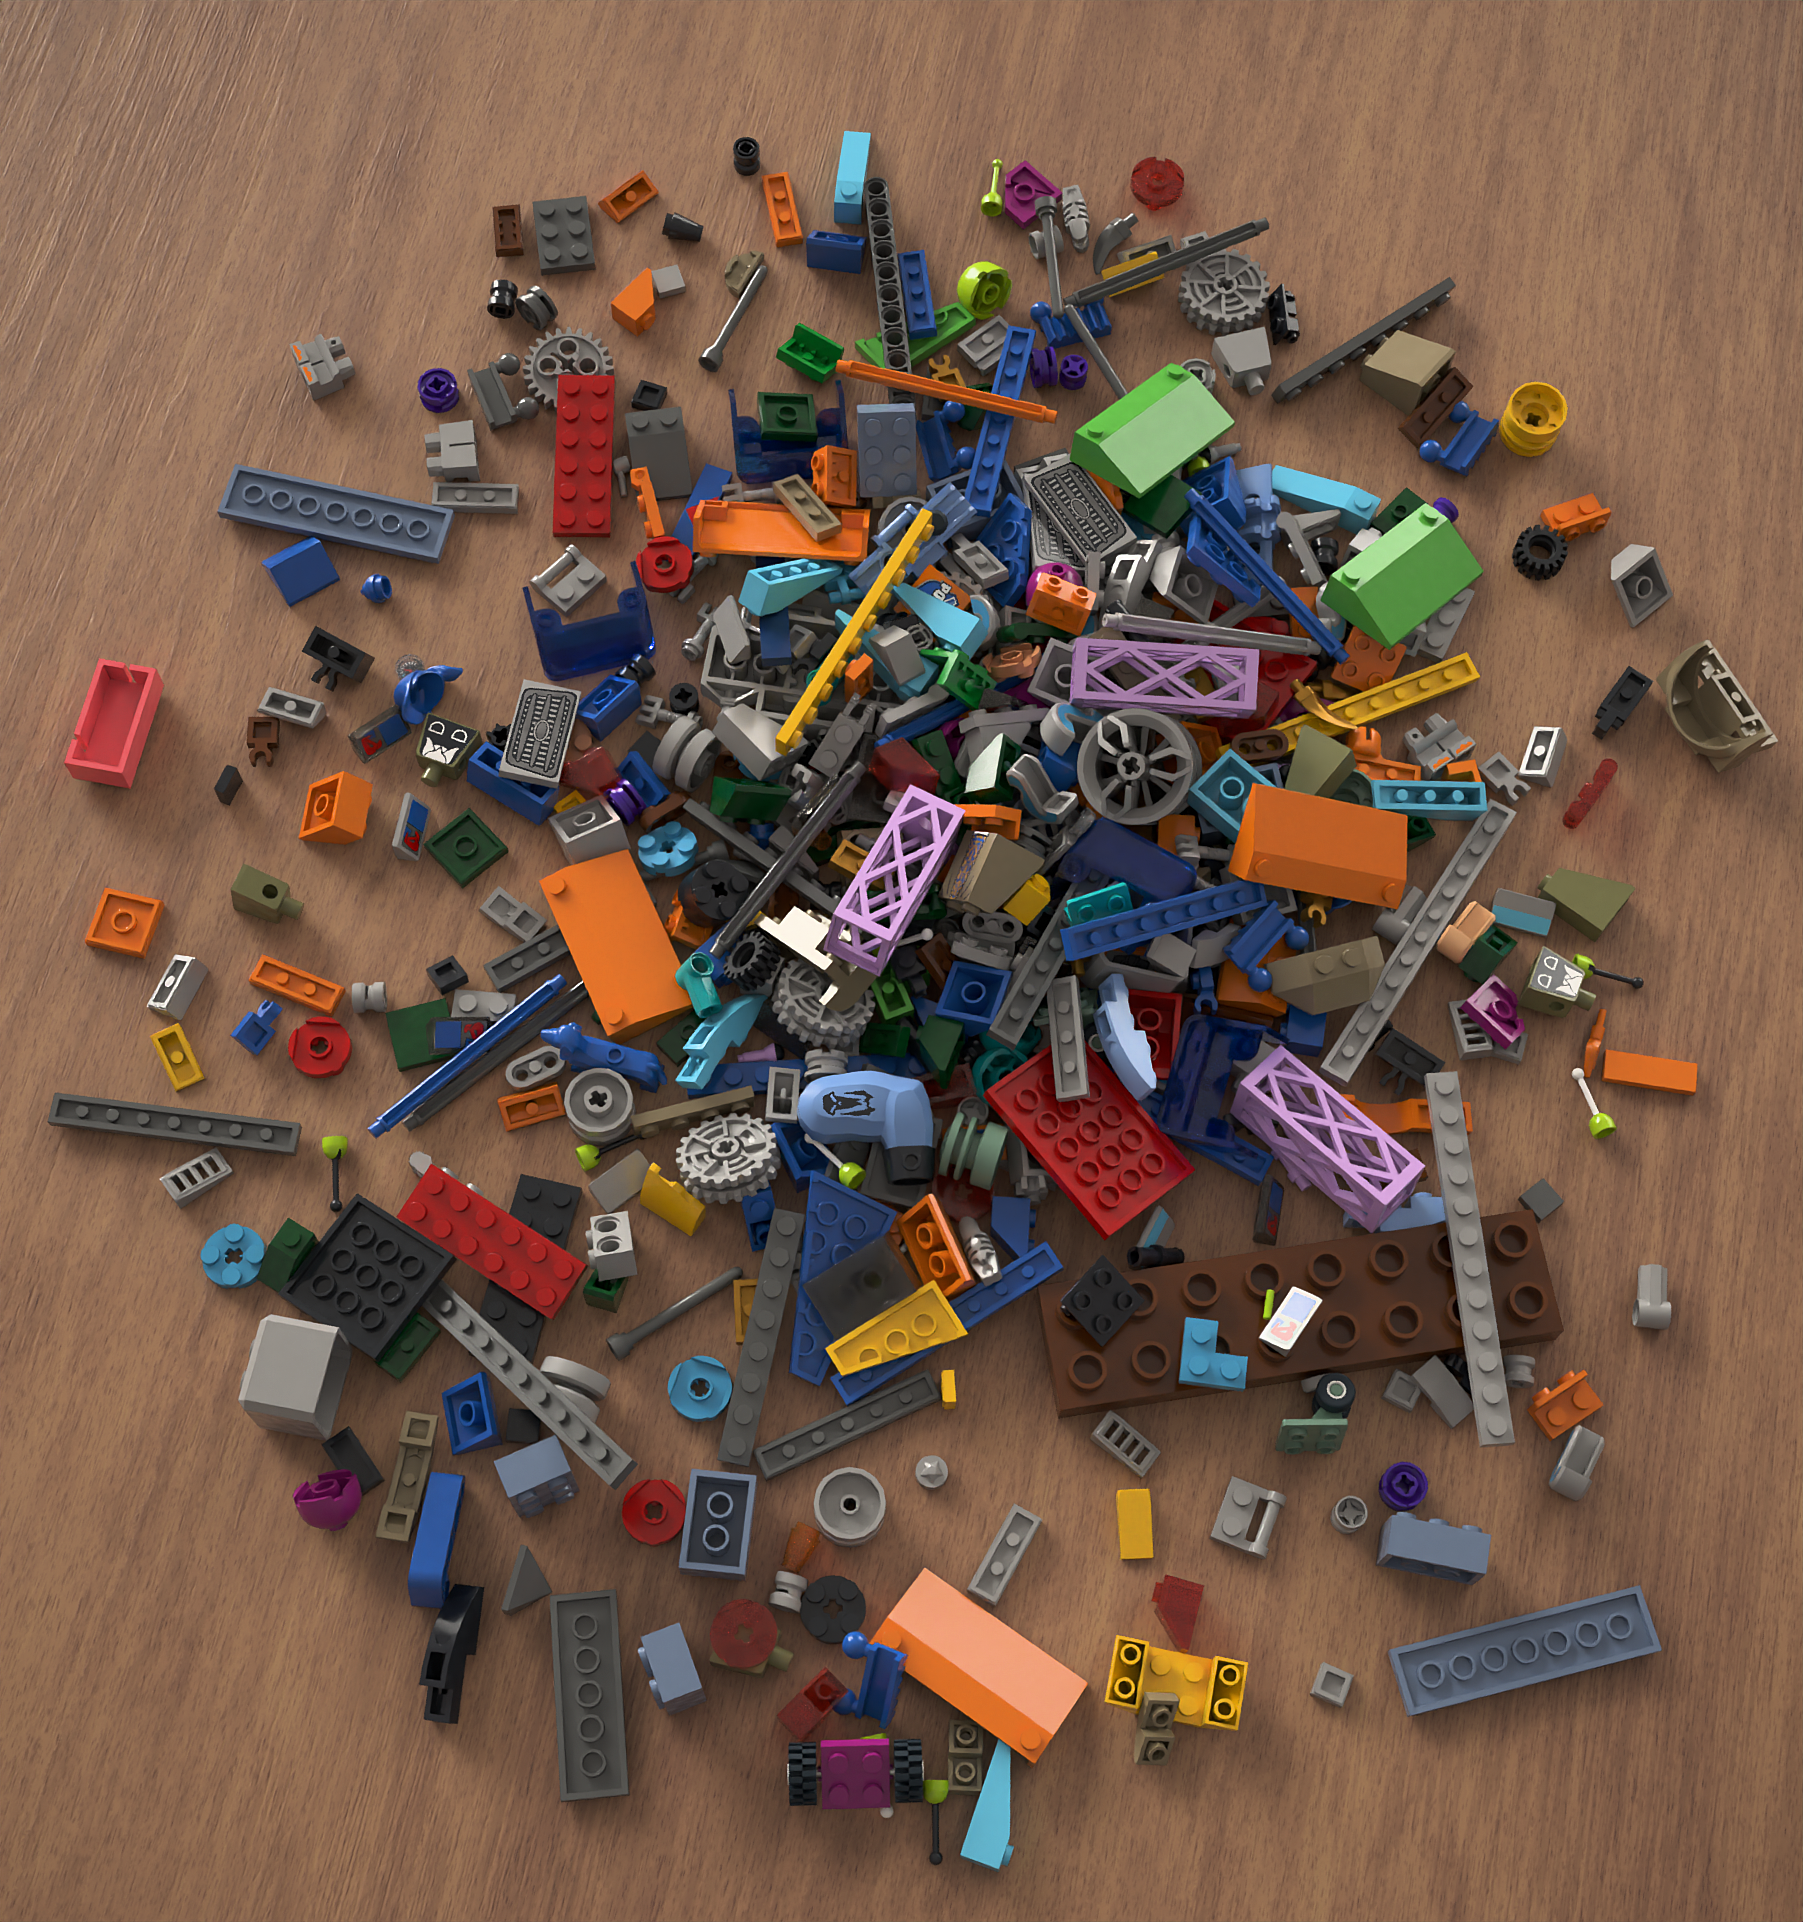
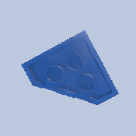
(1009, 541)
(1224, 567)

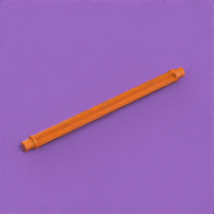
(946, 391)

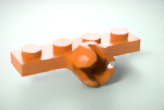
(1370, 761)

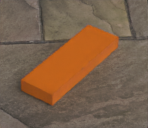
(782, 209)
(297, 985)
(1649, 1072)

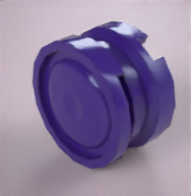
(1043, 367)
(438, 390)
(625, 801)
(1403, 1486)

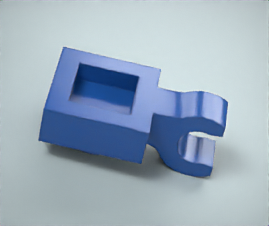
(1202, 981)
(254, 1029)

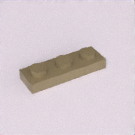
(807, 507)

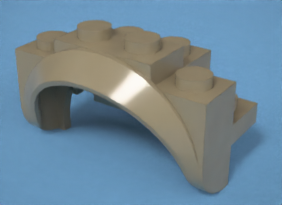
(1718, 715)
(804, 937)

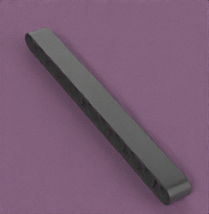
(888, 285)

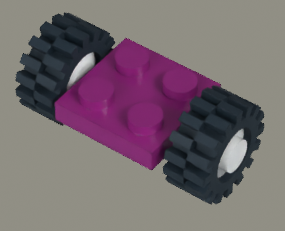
(855, 1773)

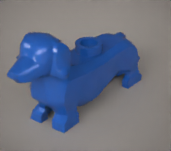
(591, 1053)

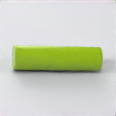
(1268, 1304)

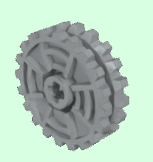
(1223, 292)
(799, 1008)
(728, 1158)

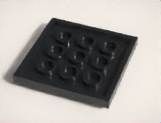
(367, 1276)

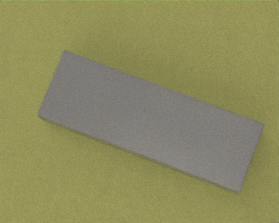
(476, 497)
(1004, 1555)

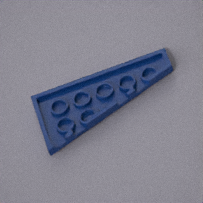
(835, 1226)

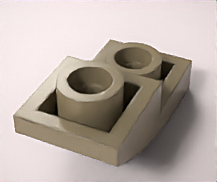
(1153, 1730)
(965, 1757)

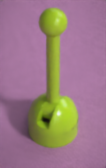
(992, 202)

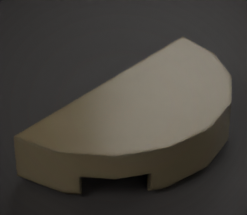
(741, 270)

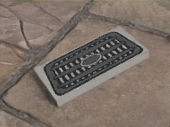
(1080, 509)
(1046, 541)
(540, 734)

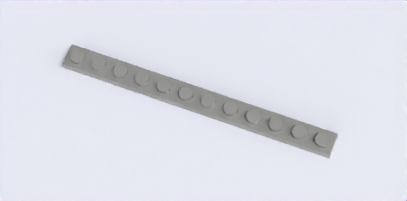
(1417, 943)
(1469, 1260)

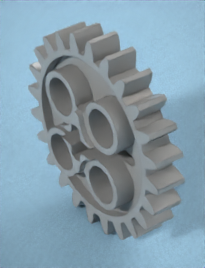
(586, 355)

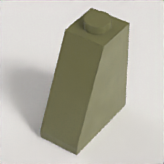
(1319, 764)
(1585, 900)

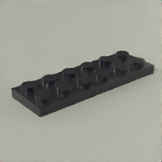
(550, 1211)

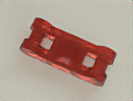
(1590, 793)

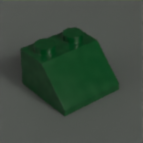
(748, 799)

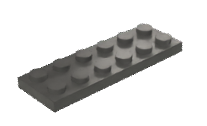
(589, 1696)

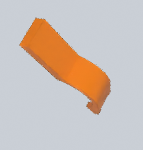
(1403, 1116)

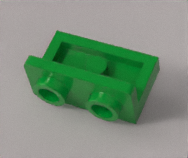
(811, 353)

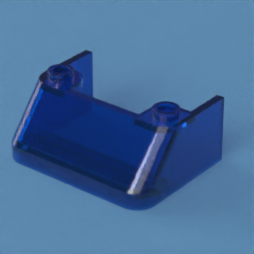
(774, 459)
(595, 642)
(1126, 859)
(1201, 1076)

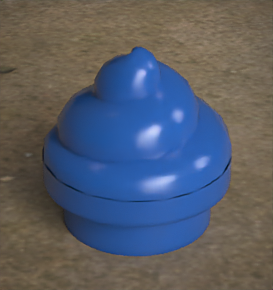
(377, 588)
(762, 833)

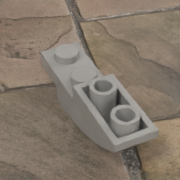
(1130, 575)

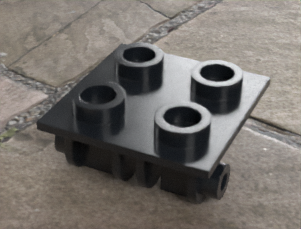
(1101, 1300)

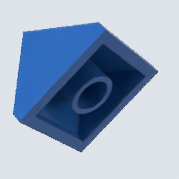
(835, 251)
(301, 570)
(609, 705)
(973, 995)
(797, 1155)
(472, 1415)

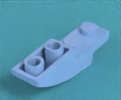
(1123, 1045)
(1419, 1211)

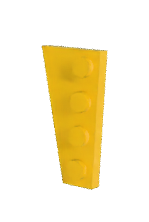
(901, 1330)

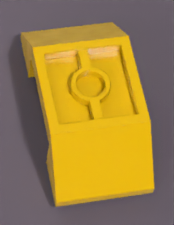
(1207, 1688)

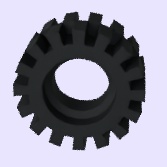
(1544, 539)
(751, 961)

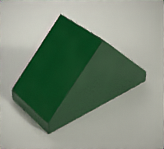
(605, 1293)

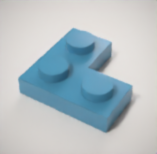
(1202, 1365)

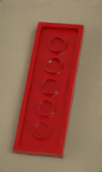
(584, 456)
(492, 1241)

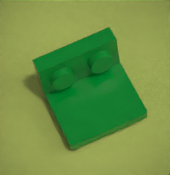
(960, 676)

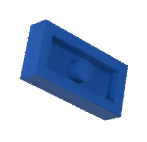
(643, 779)

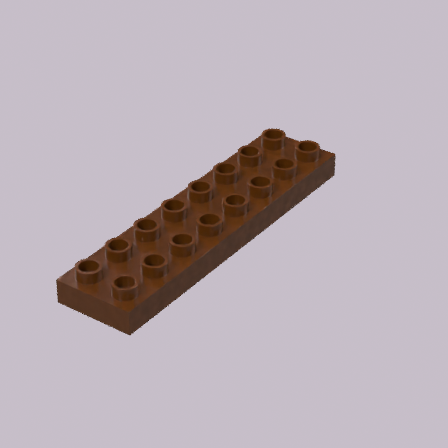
(1382, 1306)

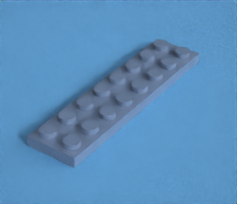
(336, 513)
(1523, 1651)

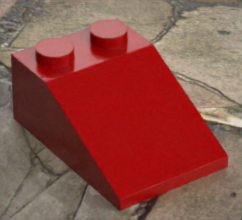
(1160, 1019)

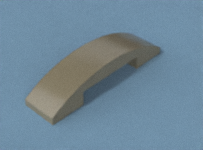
(409, 1477)

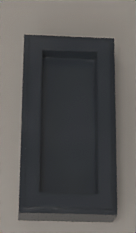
(349, 1454)

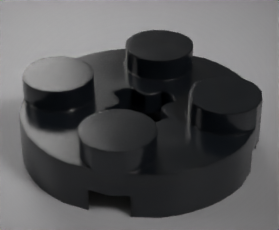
(819, 1595)

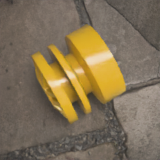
(1533, 419)

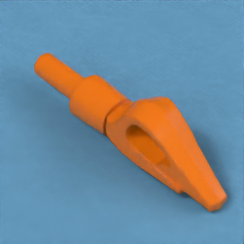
(1594, 1043)

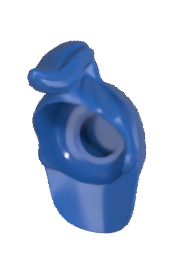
(423, 691)

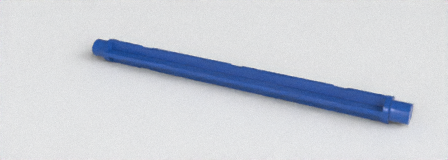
(1266, 576)
(940, 715)
(467, 1056)

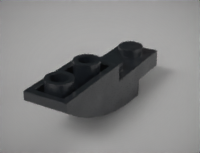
(446, 1653)

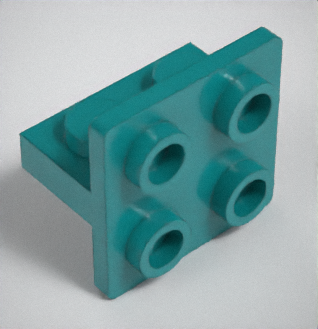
(1098, 904)

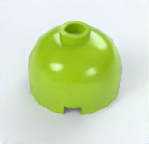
(983, 288)

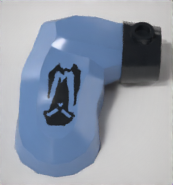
(874, 1109)

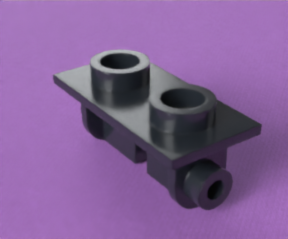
(1281, 306)

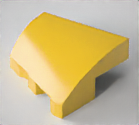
(671, 1201)

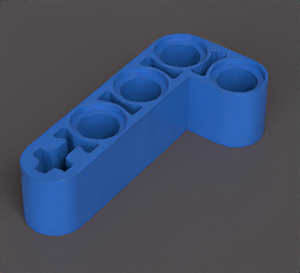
(435, 1540)

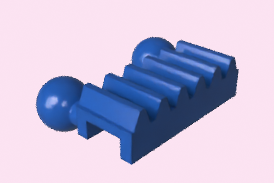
(1061, 331)
(1467, 443)
(938, 446)
(1258, 938)
(879, 1680)

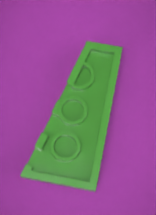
(950, 324)

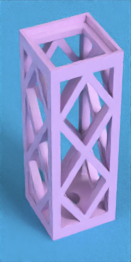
(1190, 656)
(933, 839)
(1343, 1131)

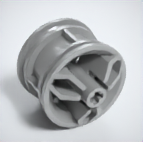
(1139, 768)

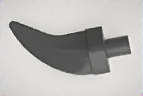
(1110, 237)

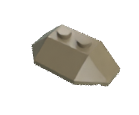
(1329, 976)

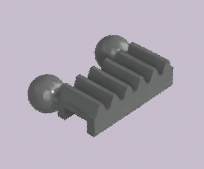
(493, 395)

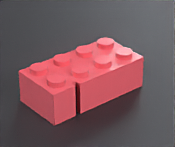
(114, 723)

